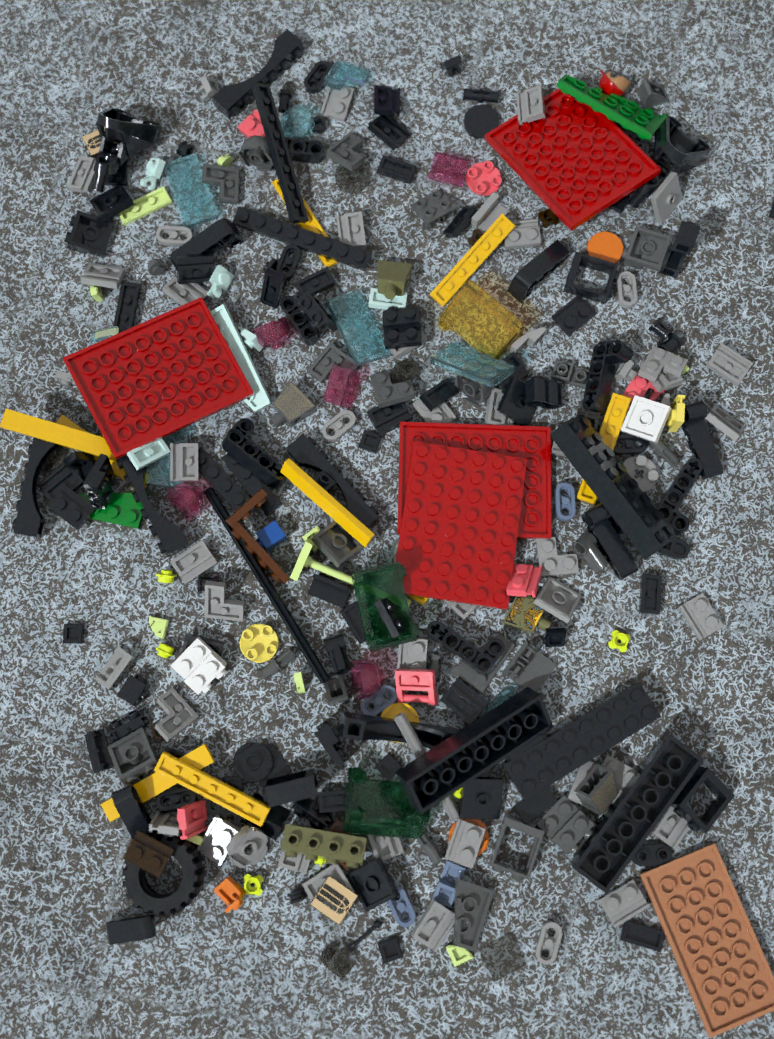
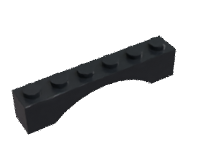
(233, 97)
(307, 455)
(29, 518)
(169, 535)
(369, 727)

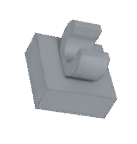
(209, 86)
(625, 372)

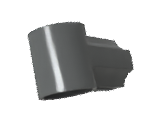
(587, 547)

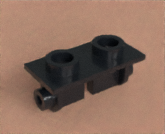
(119, 727)
(98, 751)
(305, 809)

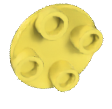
(259, 643)

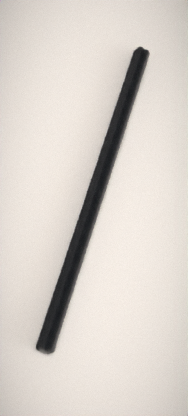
(270, 591)

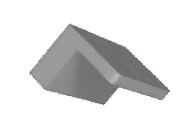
(488, 213)

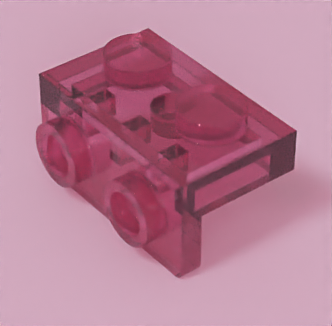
(449, 169)
(341, 386)

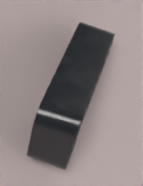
(210, 240)
(537, 270)
(601, 372)
(700, 439)
(251, 455)
(679, 493)
(609, 541)
(463, 645)

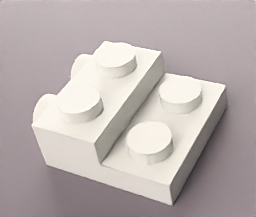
(199, 666)

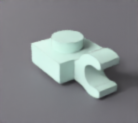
(153, 172)
(221, 280)
(249, 339)

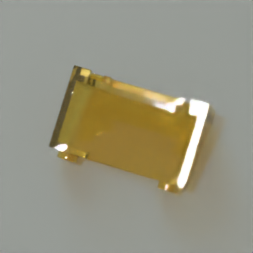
(481, 321)

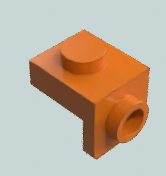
(230, 893)

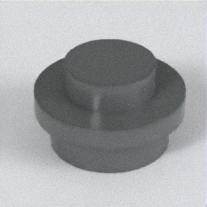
(156, 267)

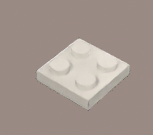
(646, 419)

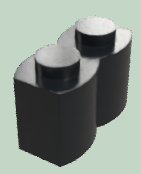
(543, 393)

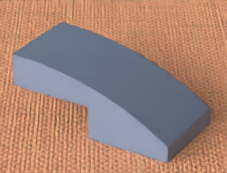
(445, 888)

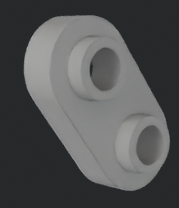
(175, 234)
(628, 290)
(338, 425)
(548, 942)

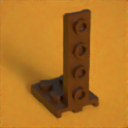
(251, 545)

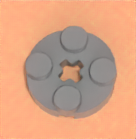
(648, 469)
(237, 845)

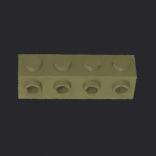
(323, 845)

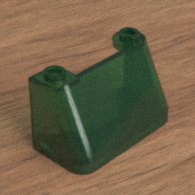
(376, 584)
(380, 808)

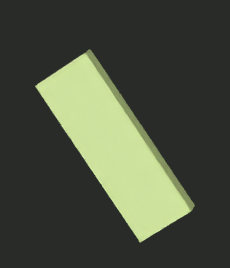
(145, 205)

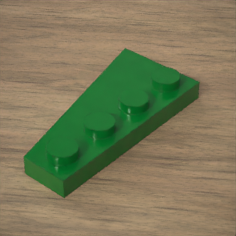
(120, 511)

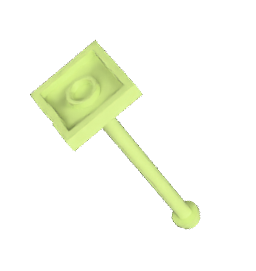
(305, 560)

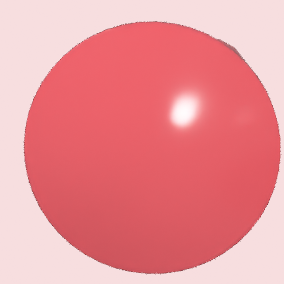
(483, 178)

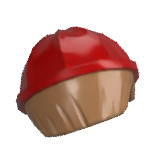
(615, 85)

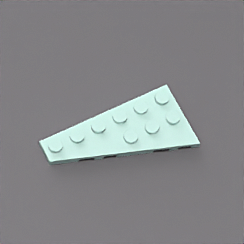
(231, 335)

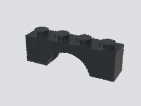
(679, 247)

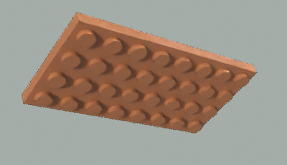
(711, 939)

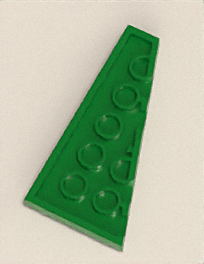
(615, 107)

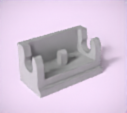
(115, 668)

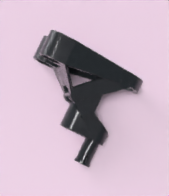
(127, 131)
(677, 149)

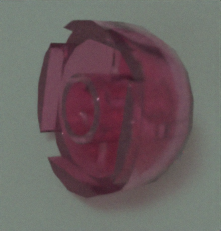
(272, 333)
(186, 499)
(367, 678)

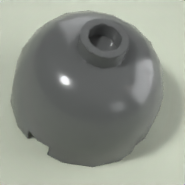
(256, 153)
(475, 391)

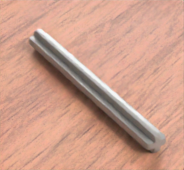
(417, 749)

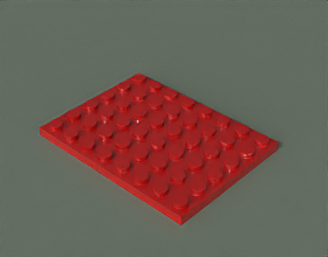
(573, 158)
(158, 377)
(508, 440)
(460, 524)

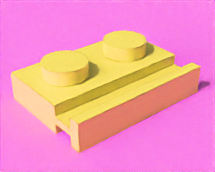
(677, 414)

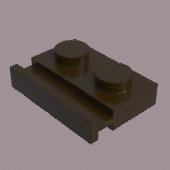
(148, 853)

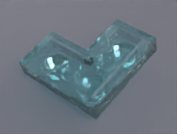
(345, 72)

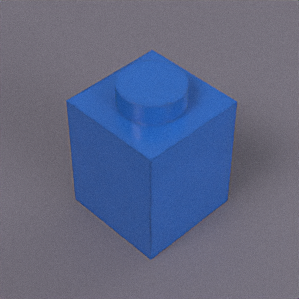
(270, 536)

